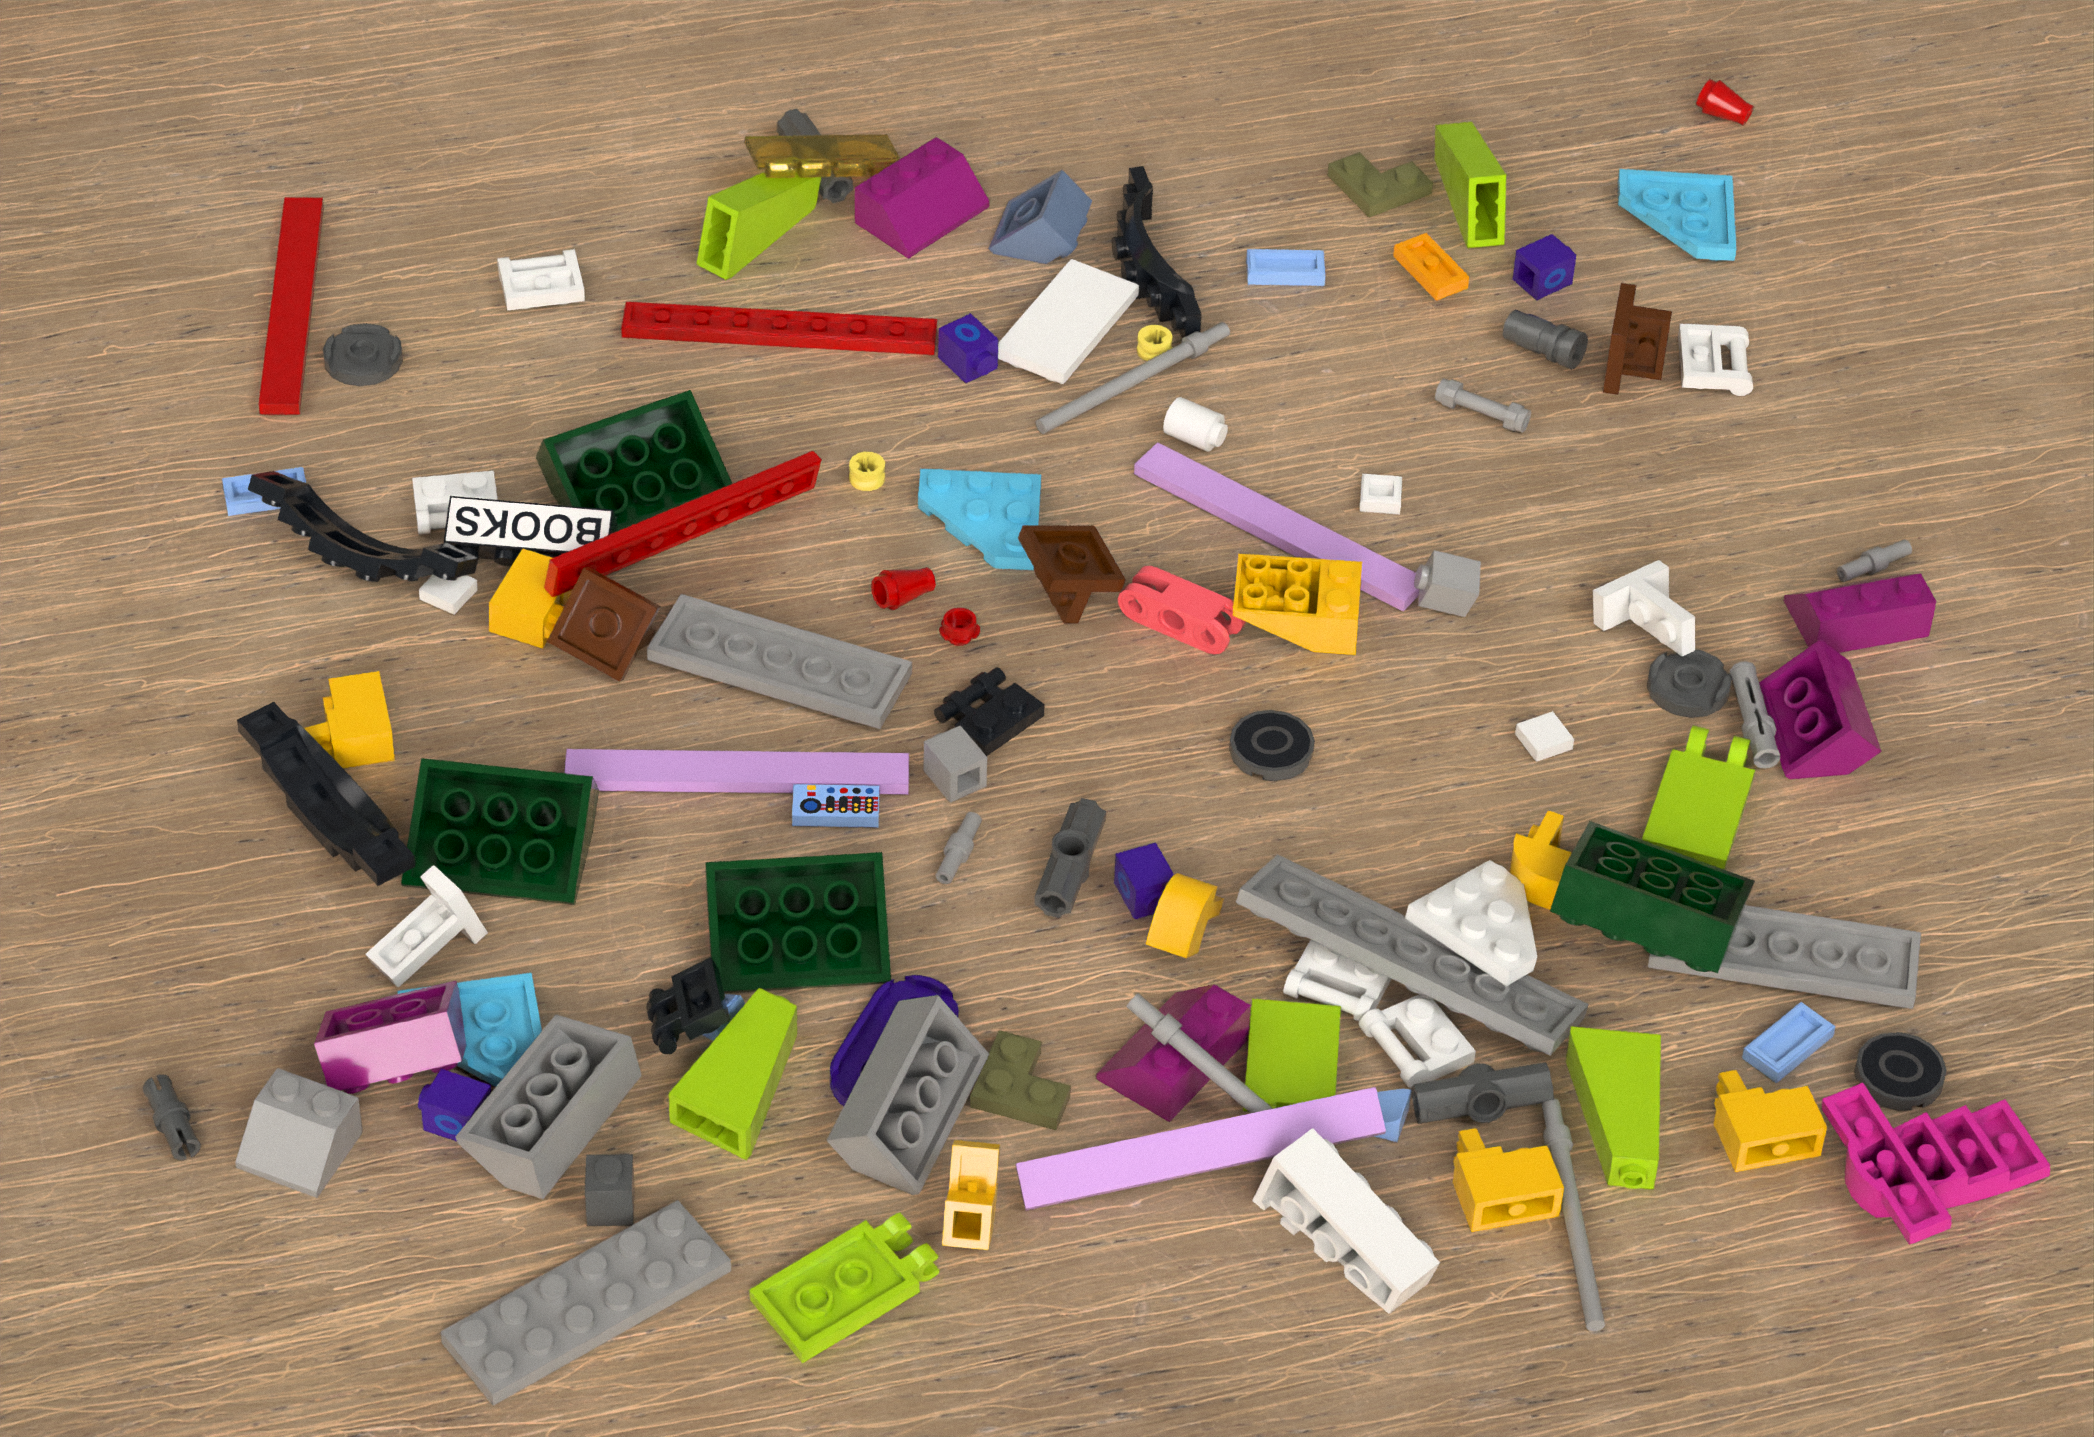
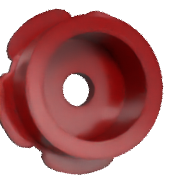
(959, 626)

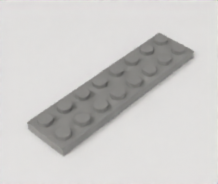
(1402, 951)

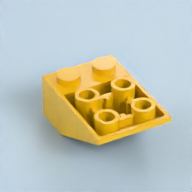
(1301, 600)

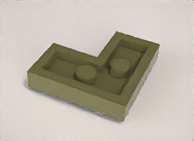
(1378, 191)
(1011, 1089)

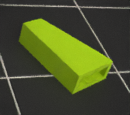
(1472, 183)
(751, 218)
(737, 1076)
(1620, 1099)

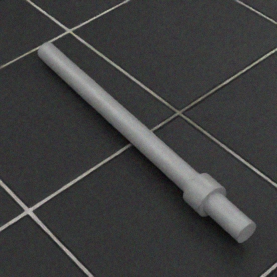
(1191, 346)
(1168, 1030)
(1559, 1141)

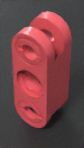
(1180, 609)

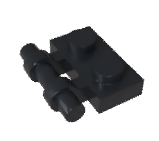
(999, 718)
(691, 1006)

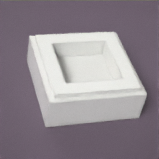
(1380, 494)
(448, 594)
(1544, 736)

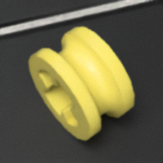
(1153, 334)
(873, 468)

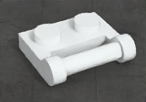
(541, 281)
(1703, 361)
(434, 492)
(1335, 981)
(1426, 1032)

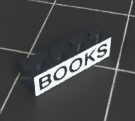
(504, 528)

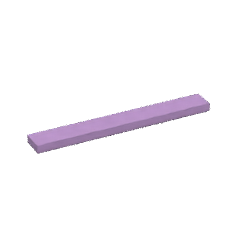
(1273, 522)
(737, 770)
(1196, 1148)

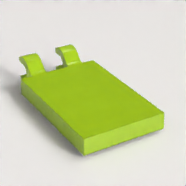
(1701, 801)
(1292, 1051)
(843, 1285)

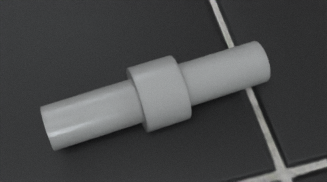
(1874, 560)
(958, 848)

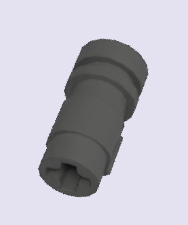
(1538, 335)

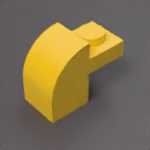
(1539, 861)
(1183, 915)
(971, 1195)

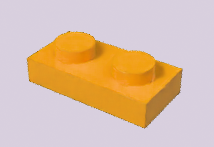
(1431, 266)

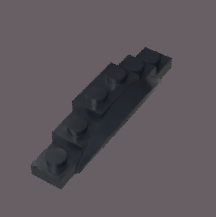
(1144, 265)
(347, 546)
(325, 796)

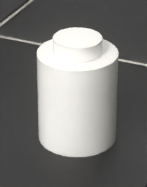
(1195, 424)

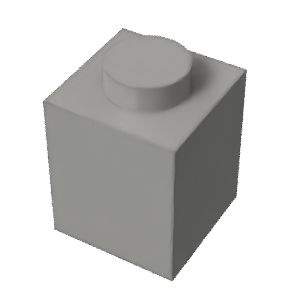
(1448, 583)
(955, 764)

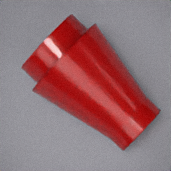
(1723, 102)
(899, 587)

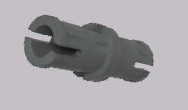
(171, 1117)

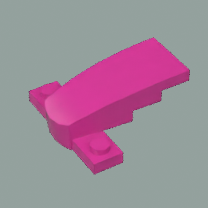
(1930, 1163)

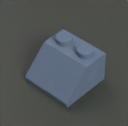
(1042, 221)

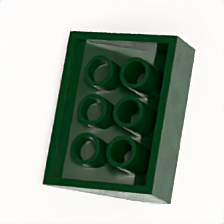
(635, 461)
(502, 829)
(1651, 897)
(798, 922)

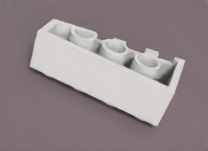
(1346, 1221)

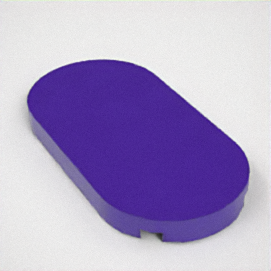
(865, 1033)

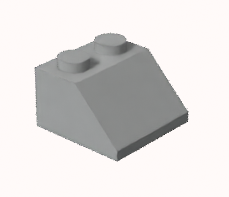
(299, 1132)

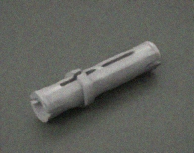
(1757, 724)

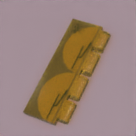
(819, 153)

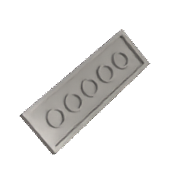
(780, 661)
(1817, 957)
(585, 1302)

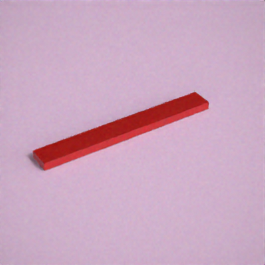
(291, 306)
(779, 328)
(684, 522)

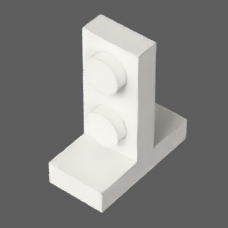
(1646, 601)
(426, 929)

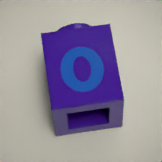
(1544, 267)
(968, 348)
(1141, 878)
(450, 1103)

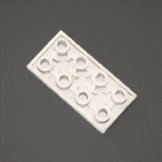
(1067, 321)

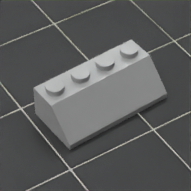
(909, 1094)
(551, 1104)

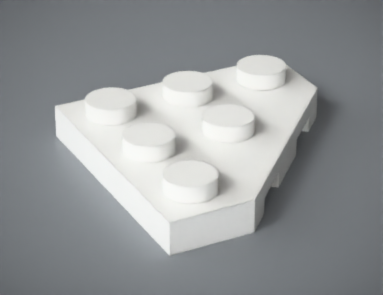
(1482, 920)

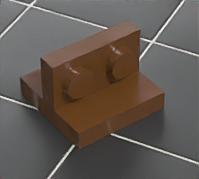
(1636, 341)
(1070, 565)
(604, 624)

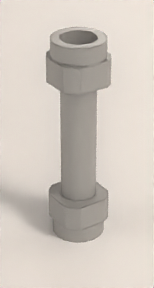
(1514, 416)

